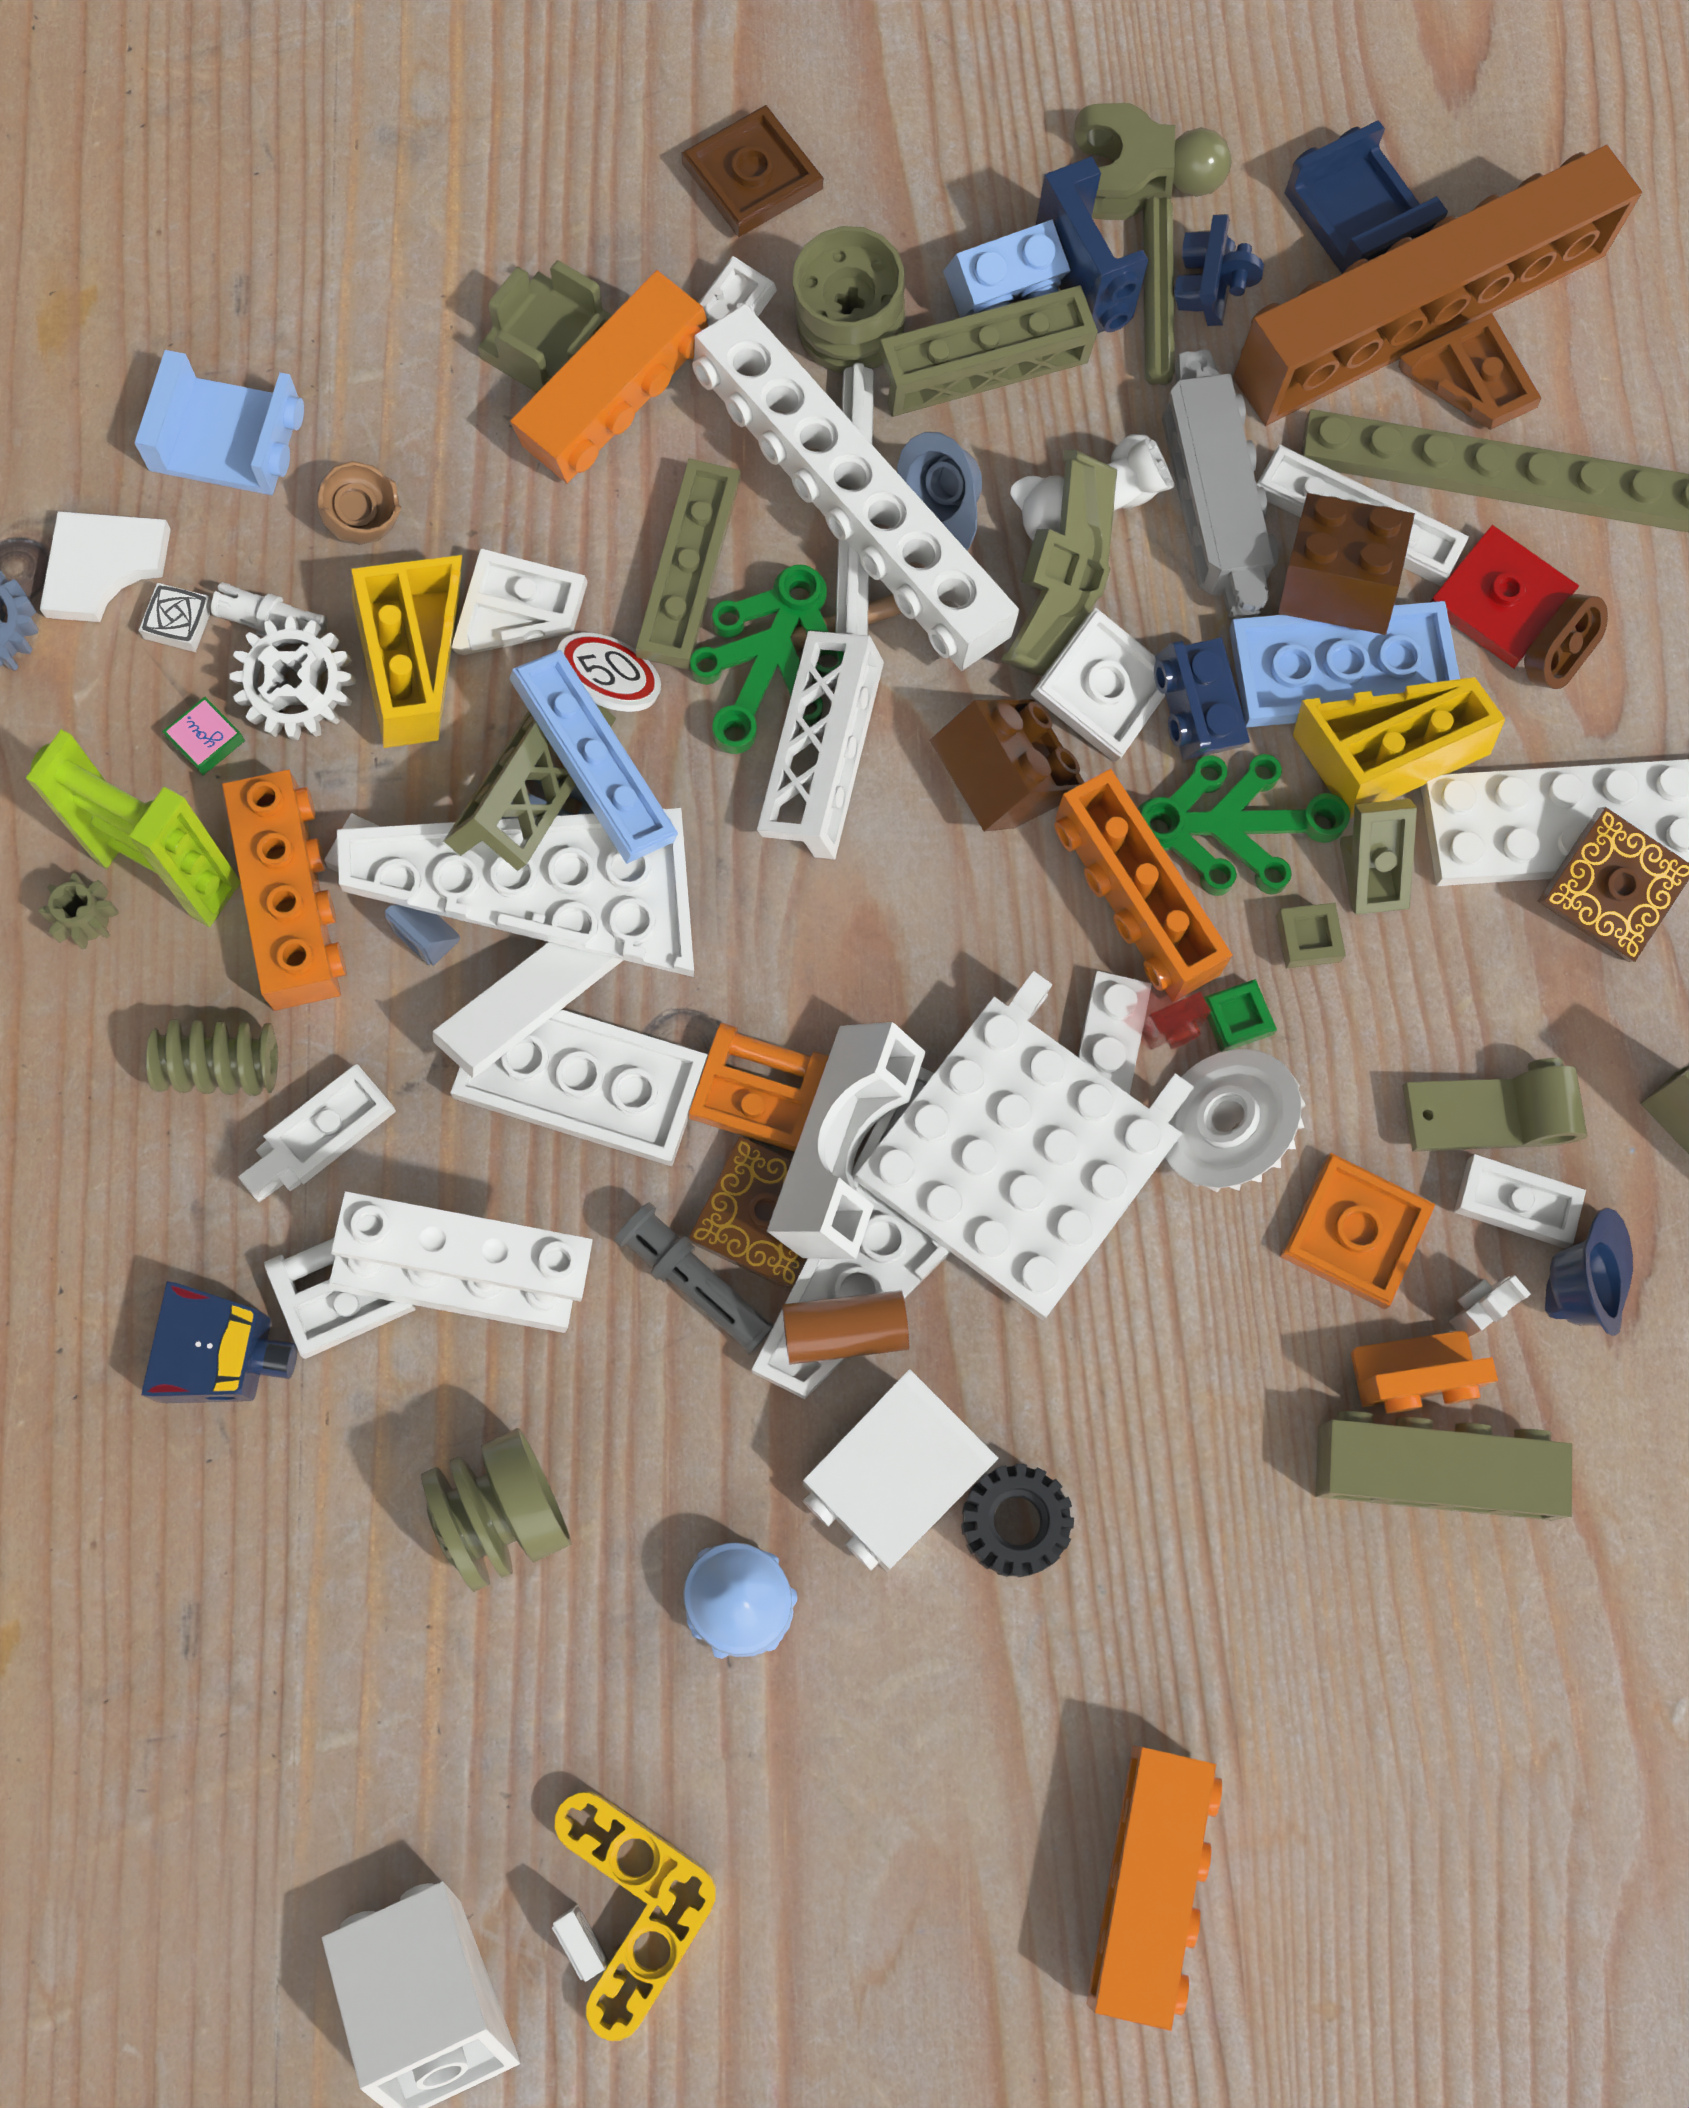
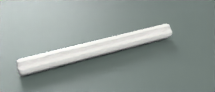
(852, 579)

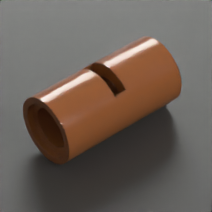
(845, 1327)

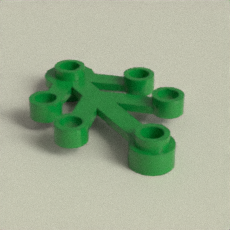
(769, 648)
(1230, 823)

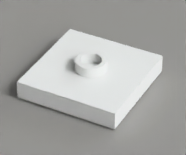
(1102, 685)

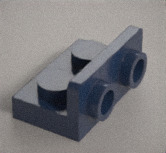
(1200, 698)

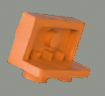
(1420, 1368)

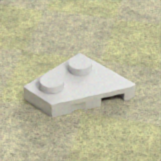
(516, 603)

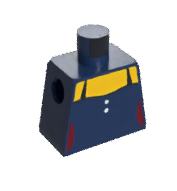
(211, 1350)

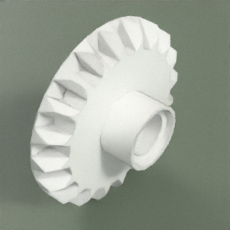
(1228, 1090)

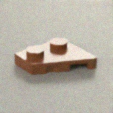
(1475, 373)

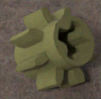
(67, 902)

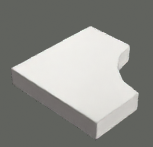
(96, 559)

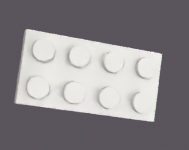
(593, 1085)

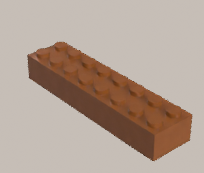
(1434, 283)

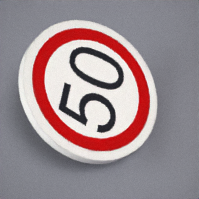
(612, 671)

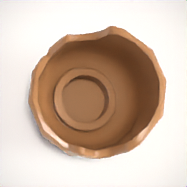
(358, 503)

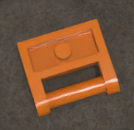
(753, 1103)

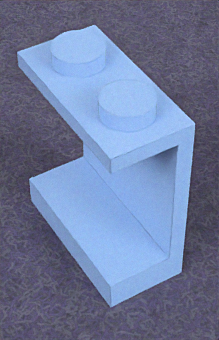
(218, 428)

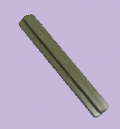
(1159, 291)

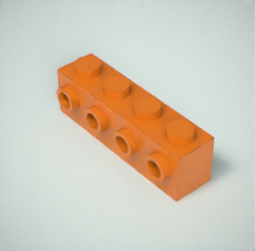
(611, 377)
(1141, 886)
(283, 891)
(1152, 1888)

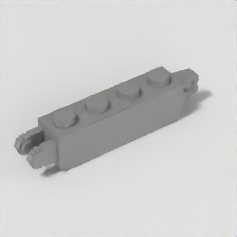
(1218, 486)

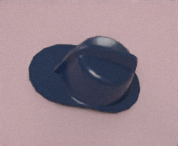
(1593, 1276)

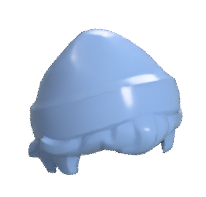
(738, 1600)

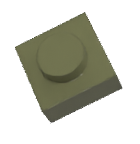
(1310, 935)

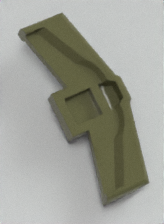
(1067, 565)

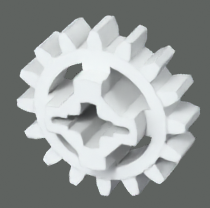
(307, 662)

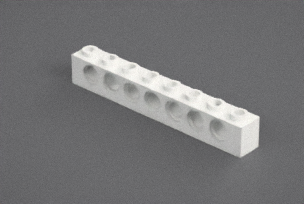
(745, 346)

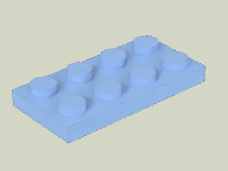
(1300, 659)

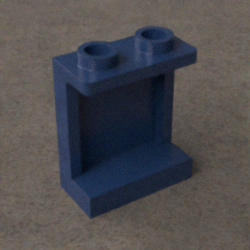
(1357, 198)
(1107, 282)

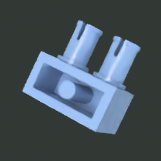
(1007, 270)

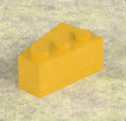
(406, 640)
(1397, 741)

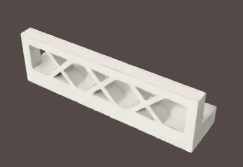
(841, 744)

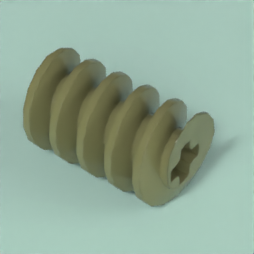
(212, 1060)

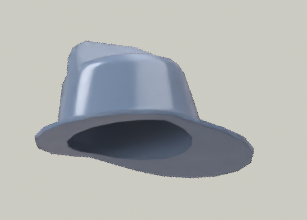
(944, 480)

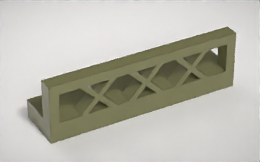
(988, 350)
(506, 784)

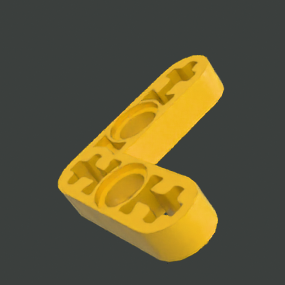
(651, 1888)

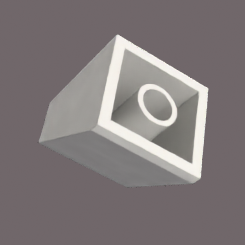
(896, 1473)
(417, 2000)

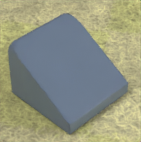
(422, 932)

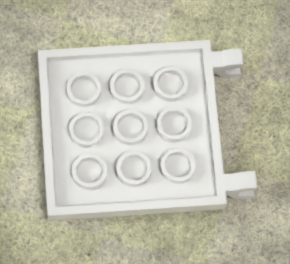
(1021, 1153)

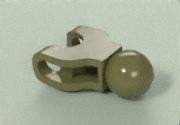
(1147, 158)

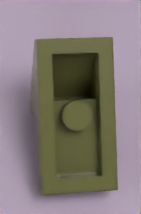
(1380, 856)

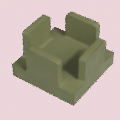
(541, 323)

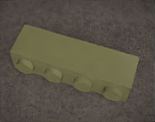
(1444, 1468)

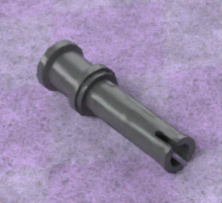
(673, 1260)

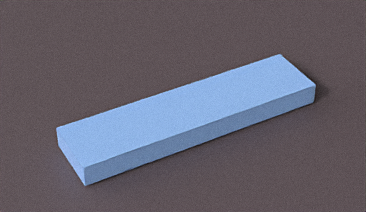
(593, 756)

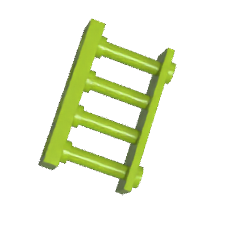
(156, 834)

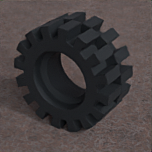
(1053, 1513)

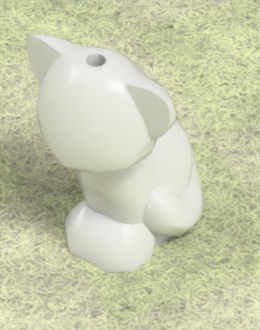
(1139, 478)

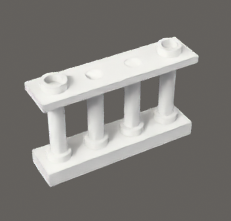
(458, 1262)

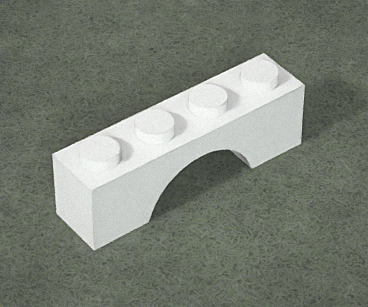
(864, 1079)

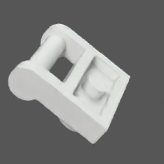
(324, 1316)

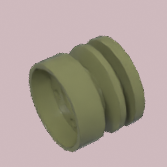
(848, 296)
(494, 1510)

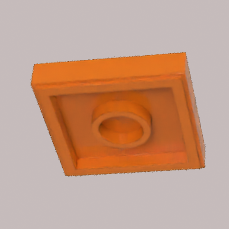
(1357, 1231)

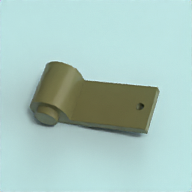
(1523, 1111)

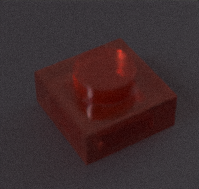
(1177, 1022)

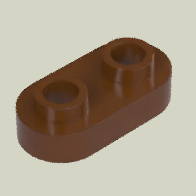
(1566, 641)

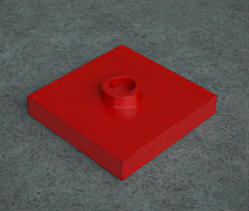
(1503, 595)

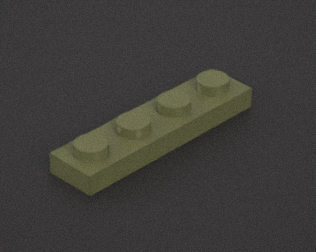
(688, 564)

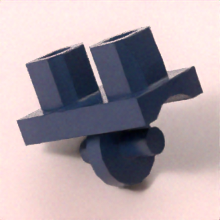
(1222, 268)

